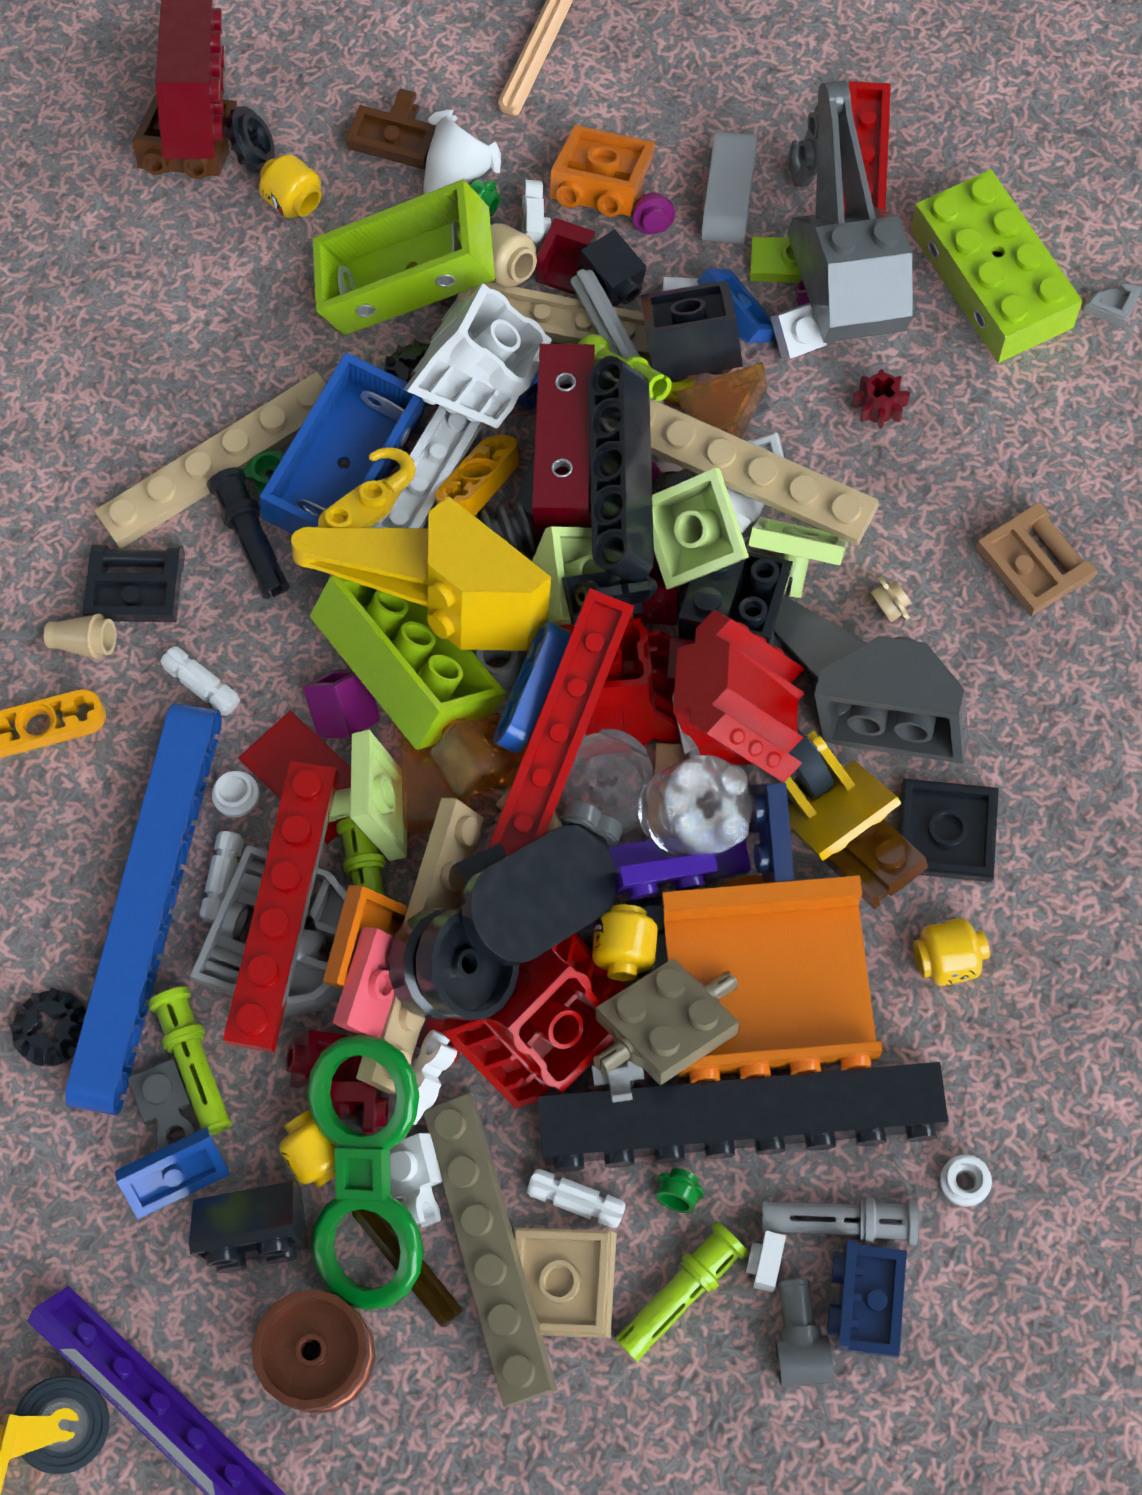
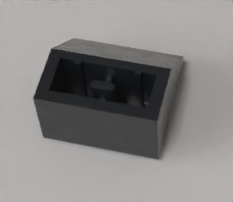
(743, 591)
(248, 1226)

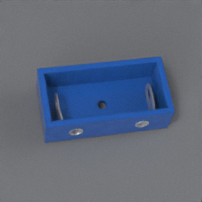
(350, 419)

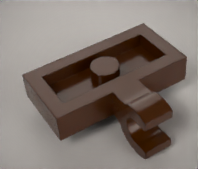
(393, 134)

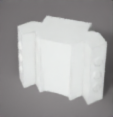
(480, 358)

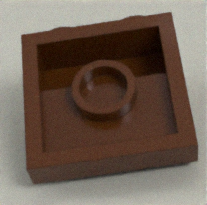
(149, 150)

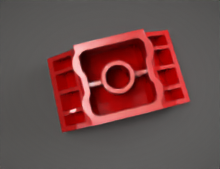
(635, 688)
(738, 697)
(544, 1029)

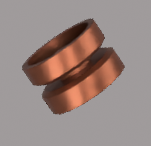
(313, 1320)

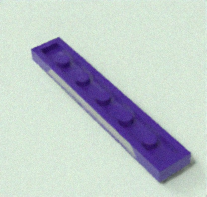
(147, 1398)

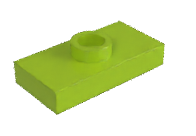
(773, 261)

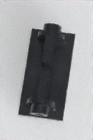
(604, 582)

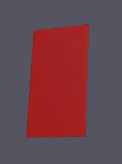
(288, 742)

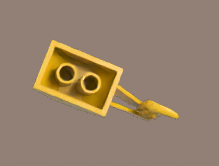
(466, 574)

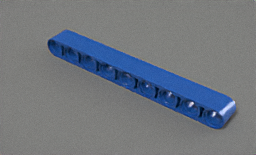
(141, 910)

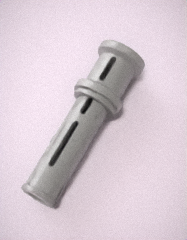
(777, 1219)

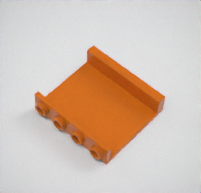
(796, 969)

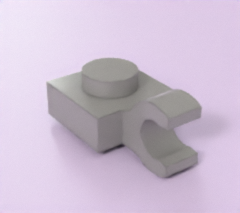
(619, 1080)

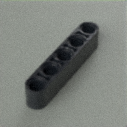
(621, 470)

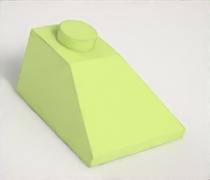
(695, 529)
(564, 554)

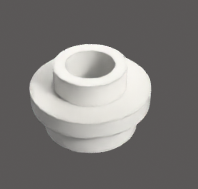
(976, 1169)

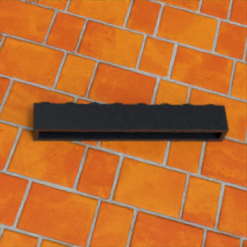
(743, 1115)

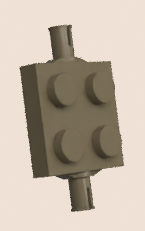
(666, 1021)

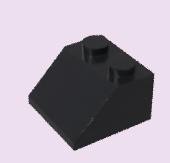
(692, 331)

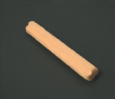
(533, 56)

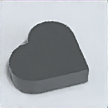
(590, 818)

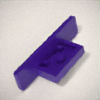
(645, 869)

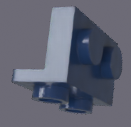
(869, 1299)

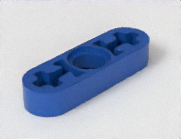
(531, 687)

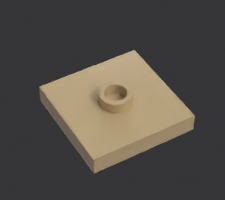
(569, 1279)

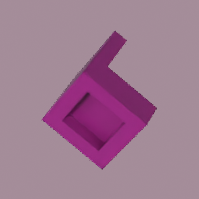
(340, 704)

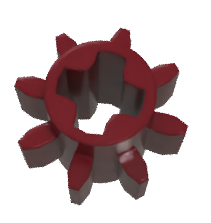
(881, 398)

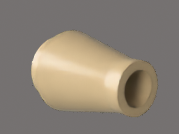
(85, 636)

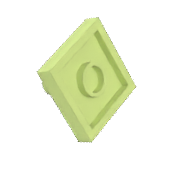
(797, 545)
(374, 796)

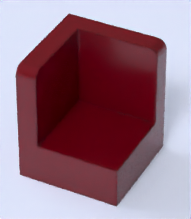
(560, 254)

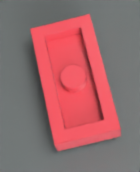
(367, 988)

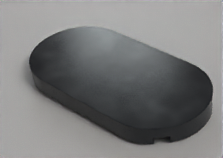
(538, 895)

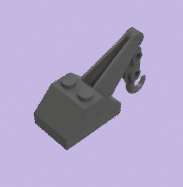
(852, 259)
(876, 693)

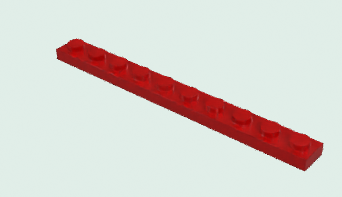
(558, 731)

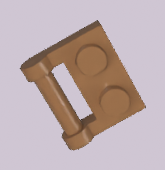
(1026, 567)

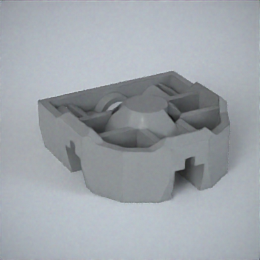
(225, 954)

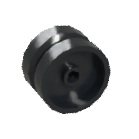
(442, 973)

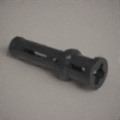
(243, 516)

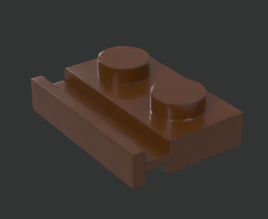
(882, 861)

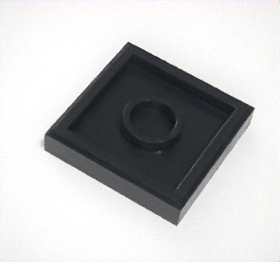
(951, 827)

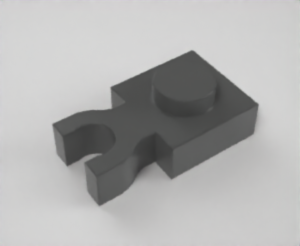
(161, 1098)

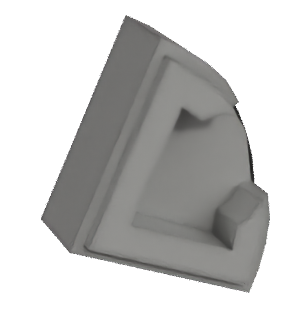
(1114, 304)

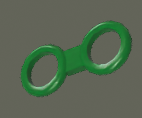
(364, 1172)

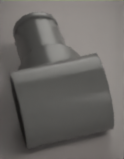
(802, 1348)

